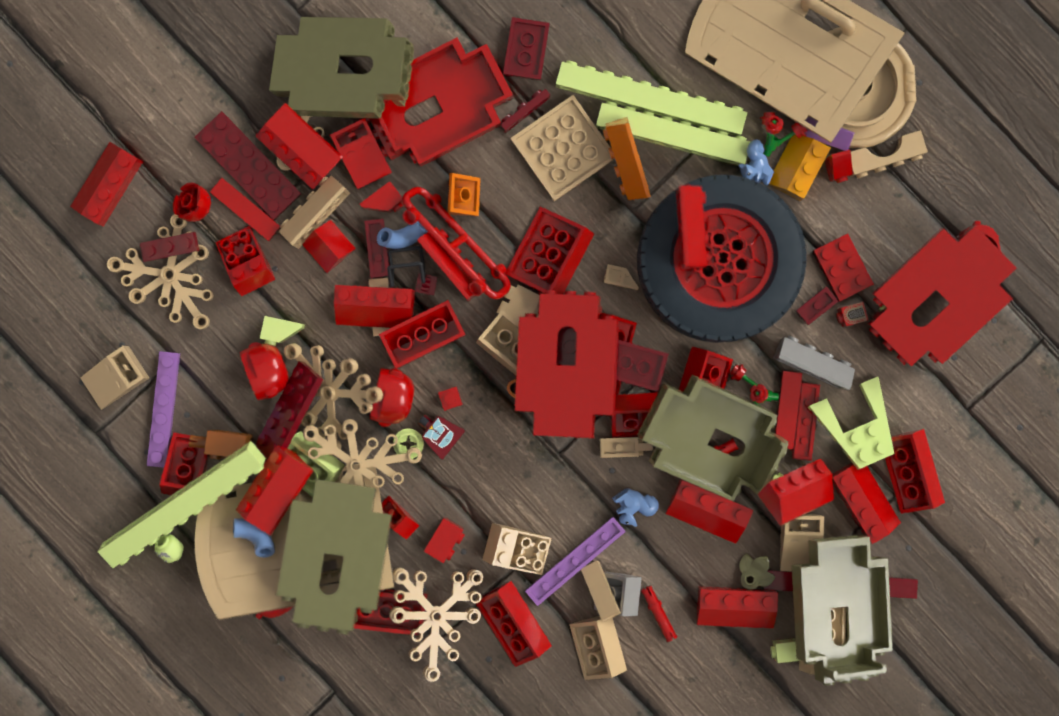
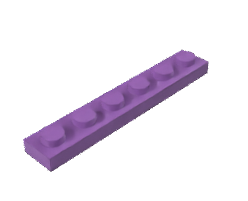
(163, 408)
(575, 561)

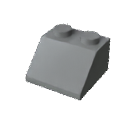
(625, 591)

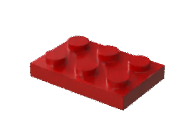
(843, 267)

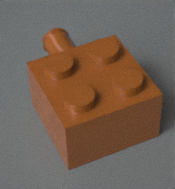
(220, 442)

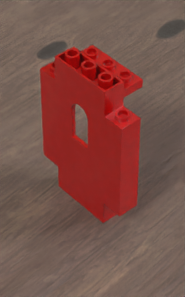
(465, 88)
(964, 273)
(563, 395)

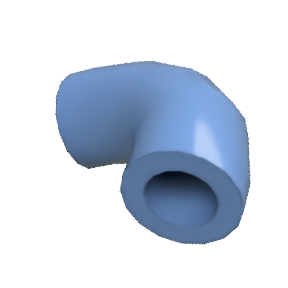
(400, 238)
(262, 541)

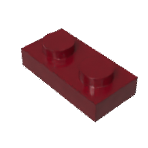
(816, 306)

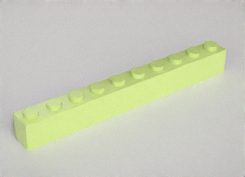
(651, 99)
(182, 504)

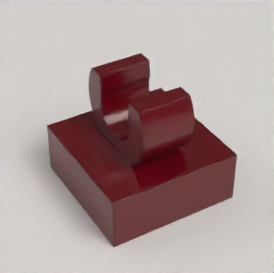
(427, 287)

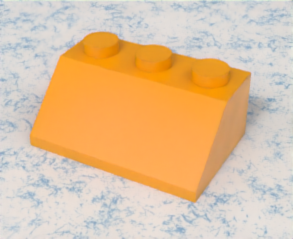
(799, 166)

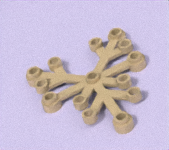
(182, 293)
(329, 385)
(379, 461)
(434, 638)

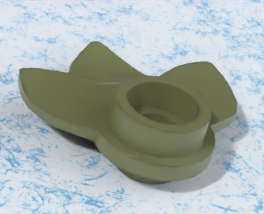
(757, 569)

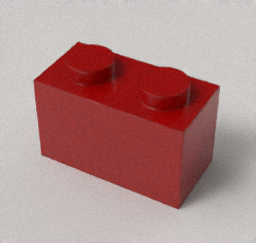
(444, 540)

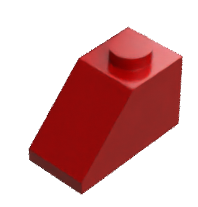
(839, 166)
(384, 200)
(401, 520)

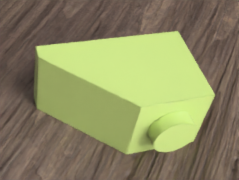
(278, 330)

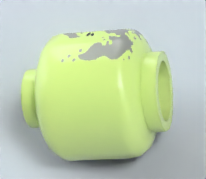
(169, 548)

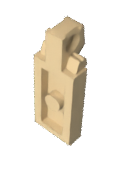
(623, 447)

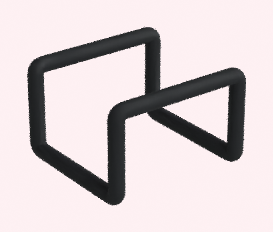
(390, 269)

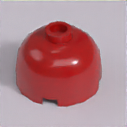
(192, 203)

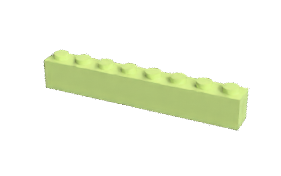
(677, 135)

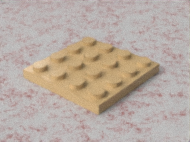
(563, 148)

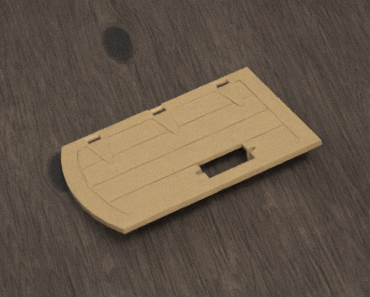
(793, 58)
(237, 578)

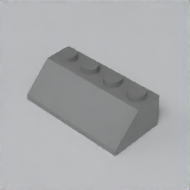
(814, 363)

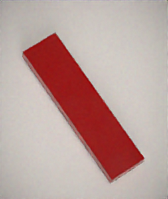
(245, 209)
(788, 406)
(805, 422)

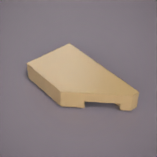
(619, 277)

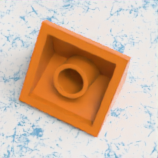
(463, 195)

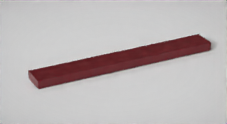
(898, 586)

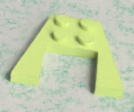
(867, 442)

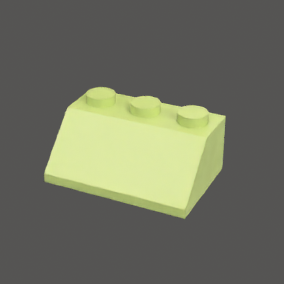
(325, 466)

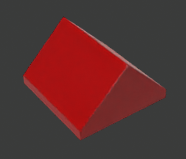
(328, 246)

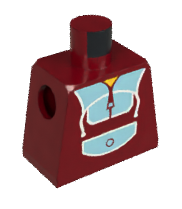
(440, 434)

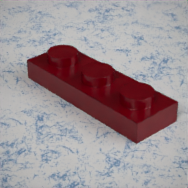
(524, 110)
(169, 247)
(376, 254)

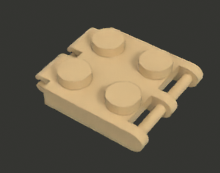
(520, 302)

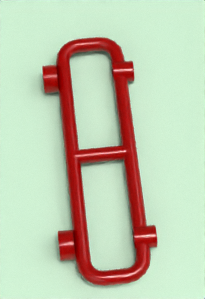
(478, 286)

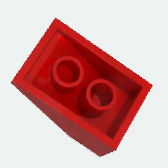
(182, 464)

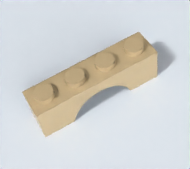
(908, 147)

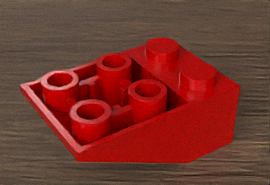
(361, 153)
(245, 261)

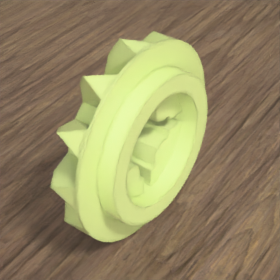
(402, 437)

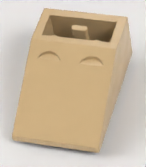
(114, 376)
(795, 539)
(516, 549)

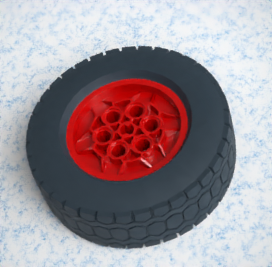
(754, 296)

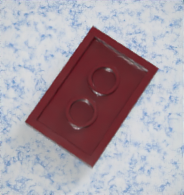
(526, 49)

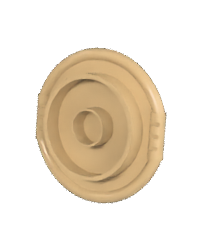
(886, 101)

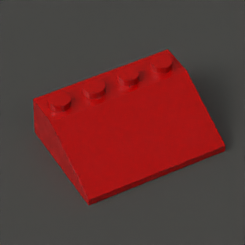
(549, 252)

